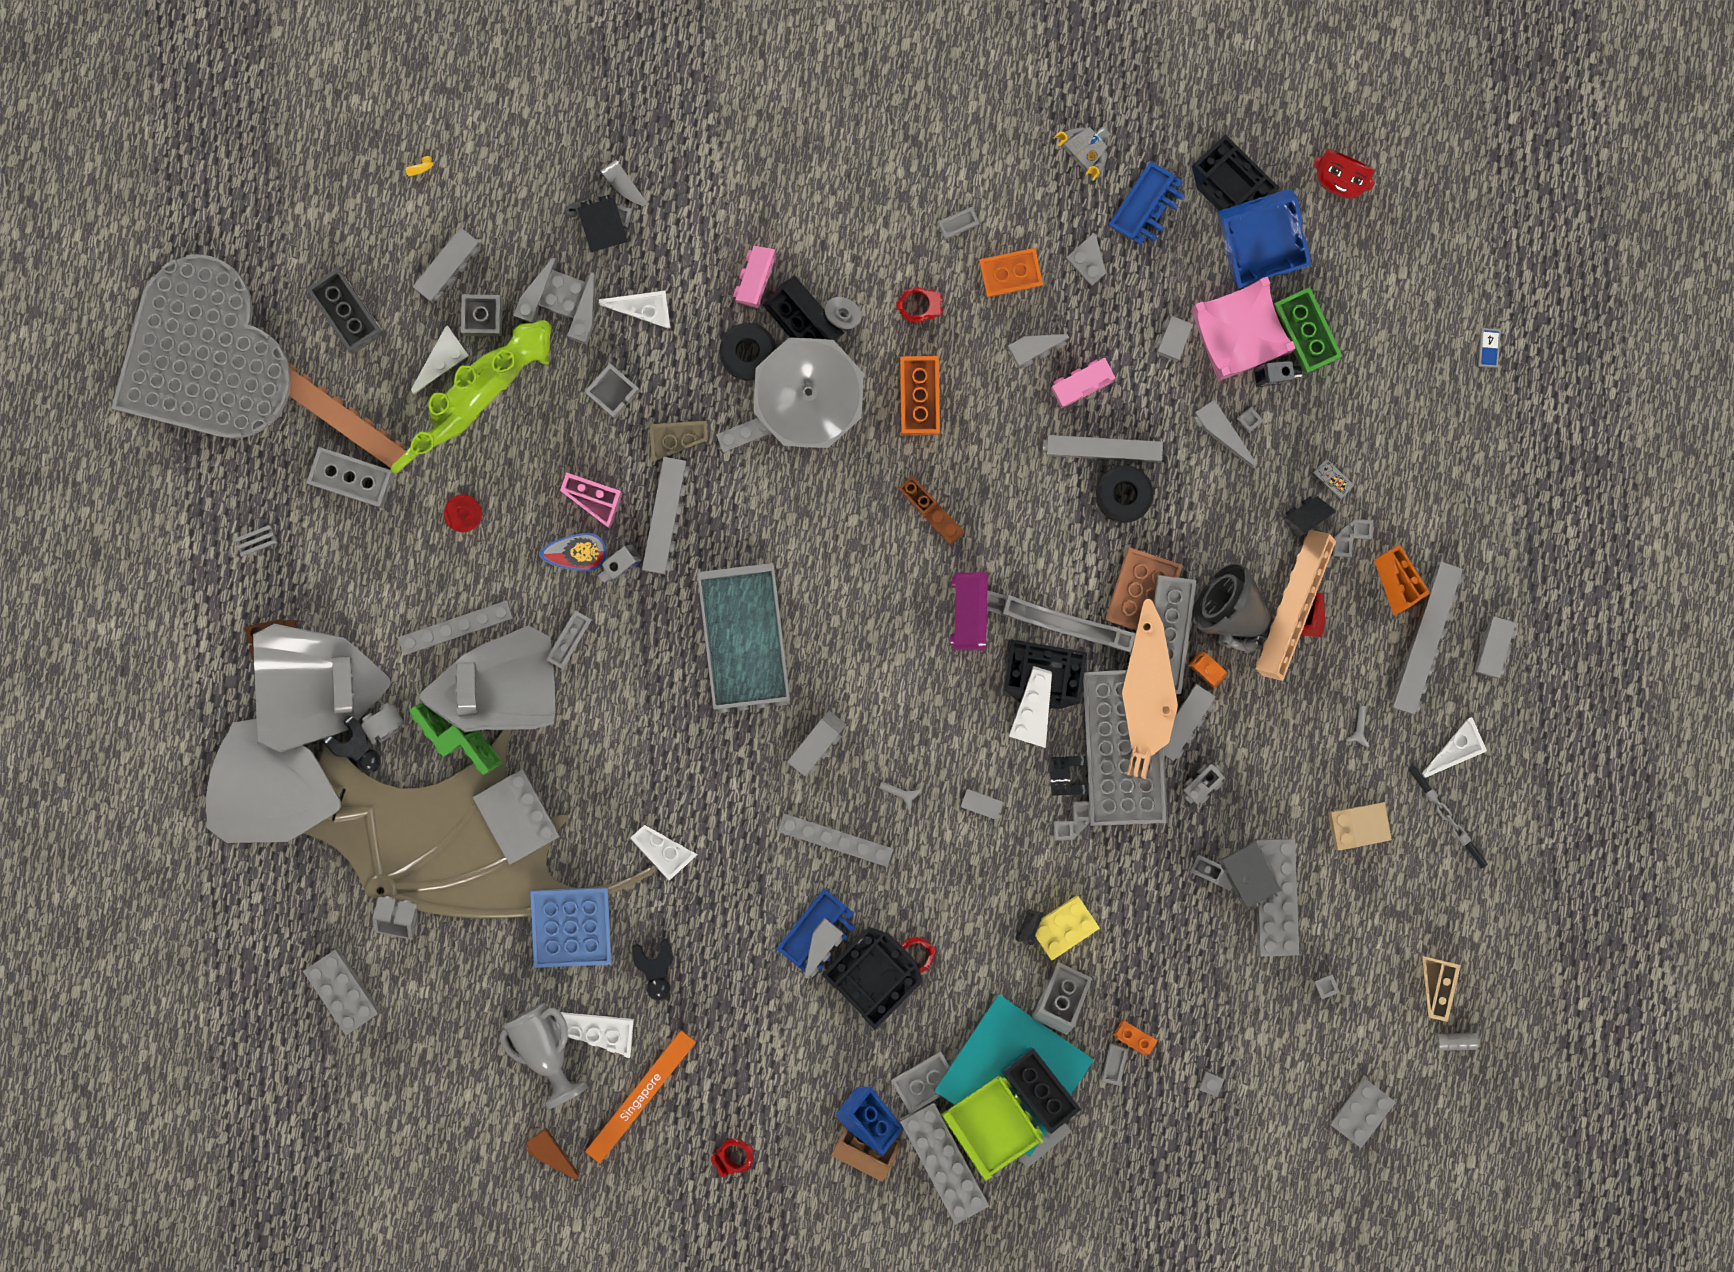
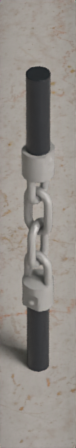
(1463, 838)

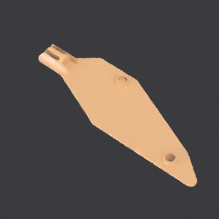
(1149, 692)

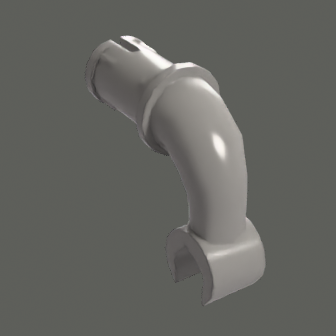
(1248, 644)

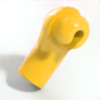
(420, 168)

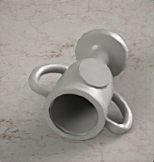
(542, 1049)

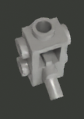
(1197, 789)

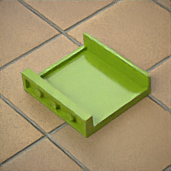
(992, 1127)

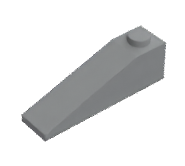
(1217, 425)

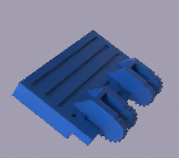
(1146, 201)
(798, 940)

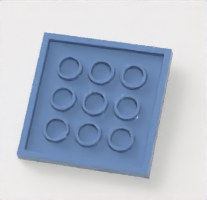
(571, 927)

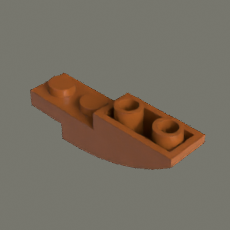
(931, 510)

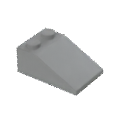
(1062, 998)

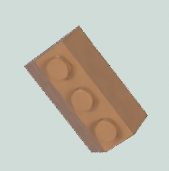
(860, 1156)

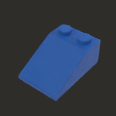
(870, 1119)

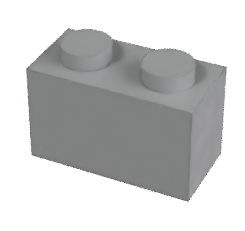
(1174, 338)

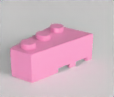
(1083, 382)

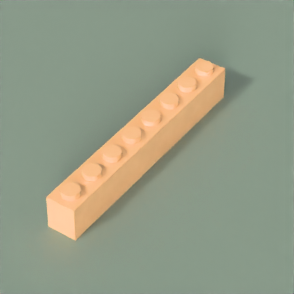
(1295, 605)

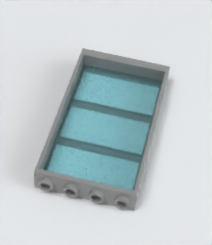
(743, 637)

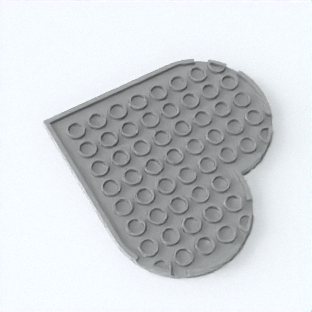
(199, 357)

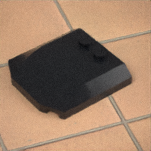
(875, 975)

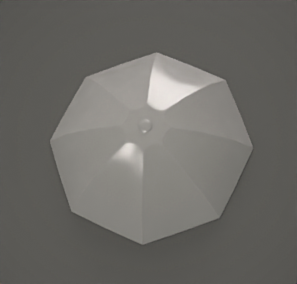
(808, 392)

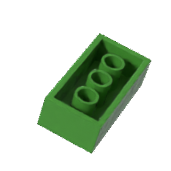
(1308, 330)

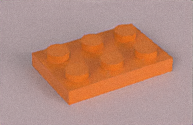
(1011, 272)

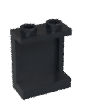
(602, 223)

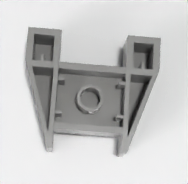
(562, 296)

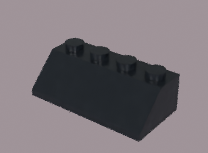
(800, 312)

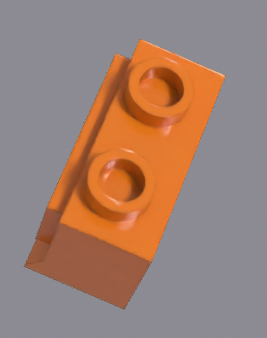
(1135, 1038)

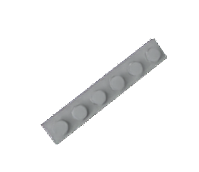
(455, 628)
(835, 840)

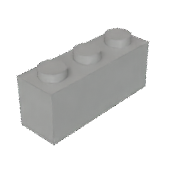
(1495, 647)

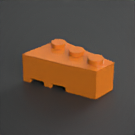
(1400, 579)

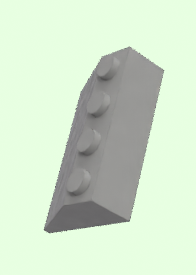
(516, 816)

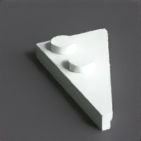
(1461, 747)

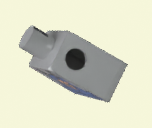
(625, 558)

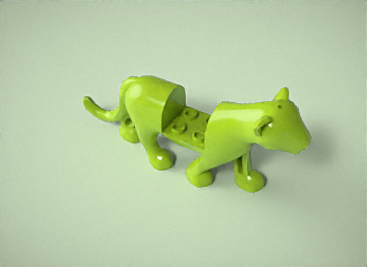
(477, 386)

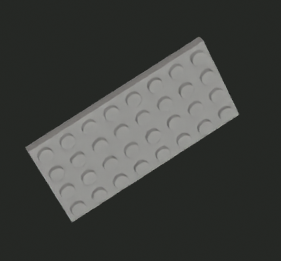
(1112, 793)

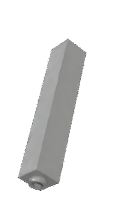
(1103, 448)

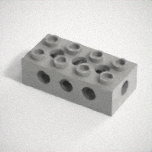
(346, 465)

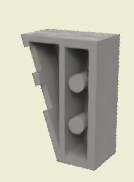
(817, 744)

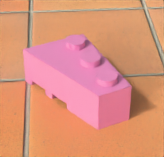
(592, 497)

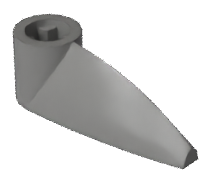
(622, 183)

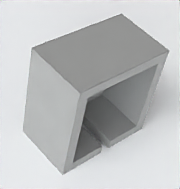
(612, 390)
(395, 917)

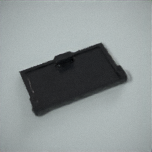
(1029, 927)

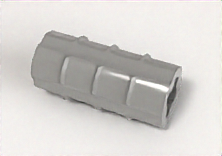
(1457, 1041)

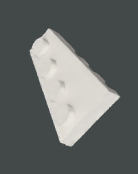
(1032, 715)
(601, 1031)

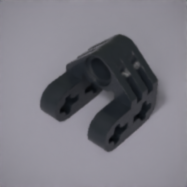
(1061, 775)

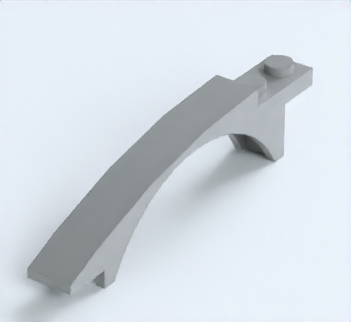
(1060, 622)

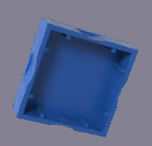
(1264, 237)

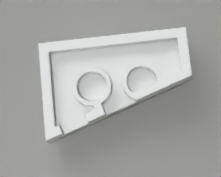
(662, 852)

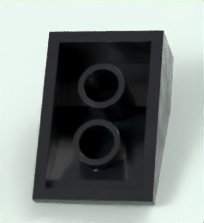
(1308, 515)

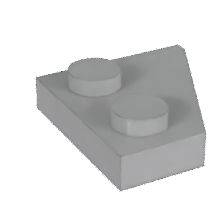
(1088, 260)

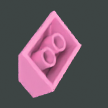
(755, 276)

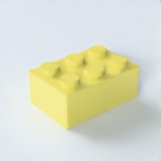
(1065, 927)

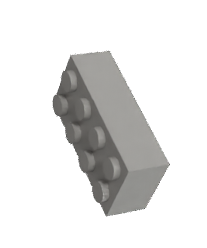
(342, 991)

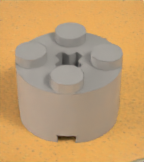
(382, 724)

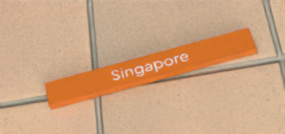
(640, 1096)

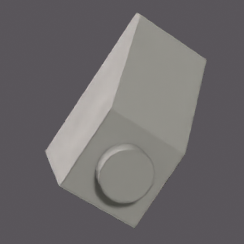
(1210, 871)

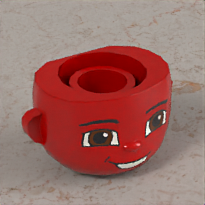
(1343, 174)

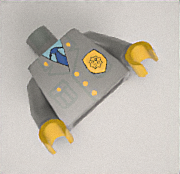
(1086, 148)

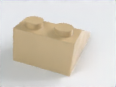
(1359, 826)

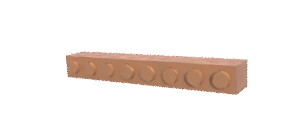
(344, 419)

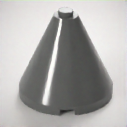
(1232, 605)

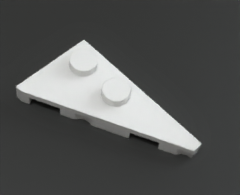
(646, 306)
(444, 356)

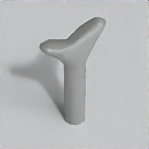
(1359, 734)
(908, 796)

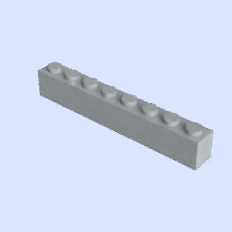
(1426, 638)

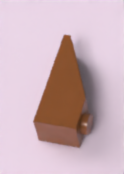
(548, 1151)

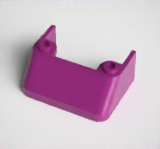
(970, 611)

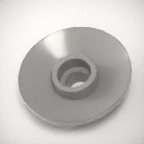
(843, 313)

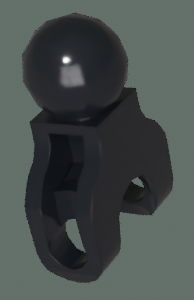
(355, 747)
(655, 970)

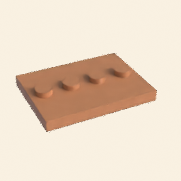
(1136, 584)

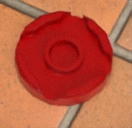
(462, 513)

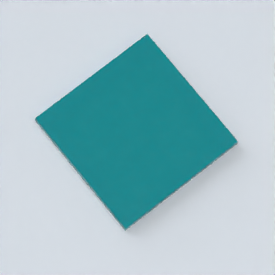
(998, 1041)

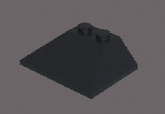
(1230, 176)
(1066, 669)

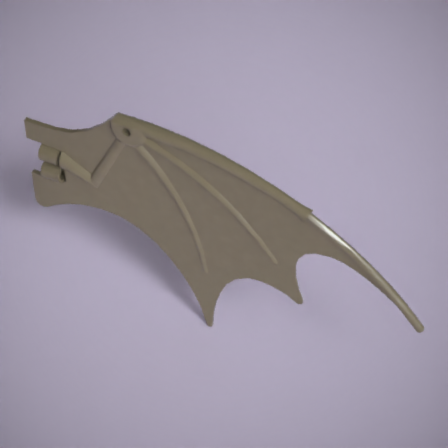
(435, 843)

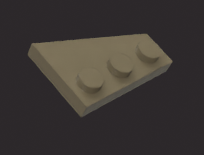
(675, 437)

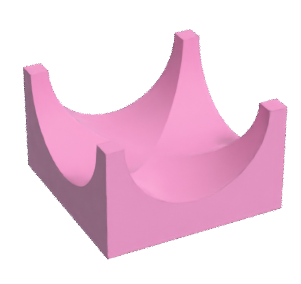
(1241, 330)

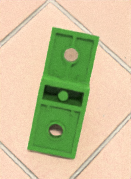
(450, 739)

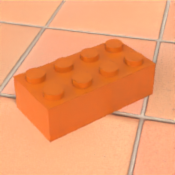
(919, 395)

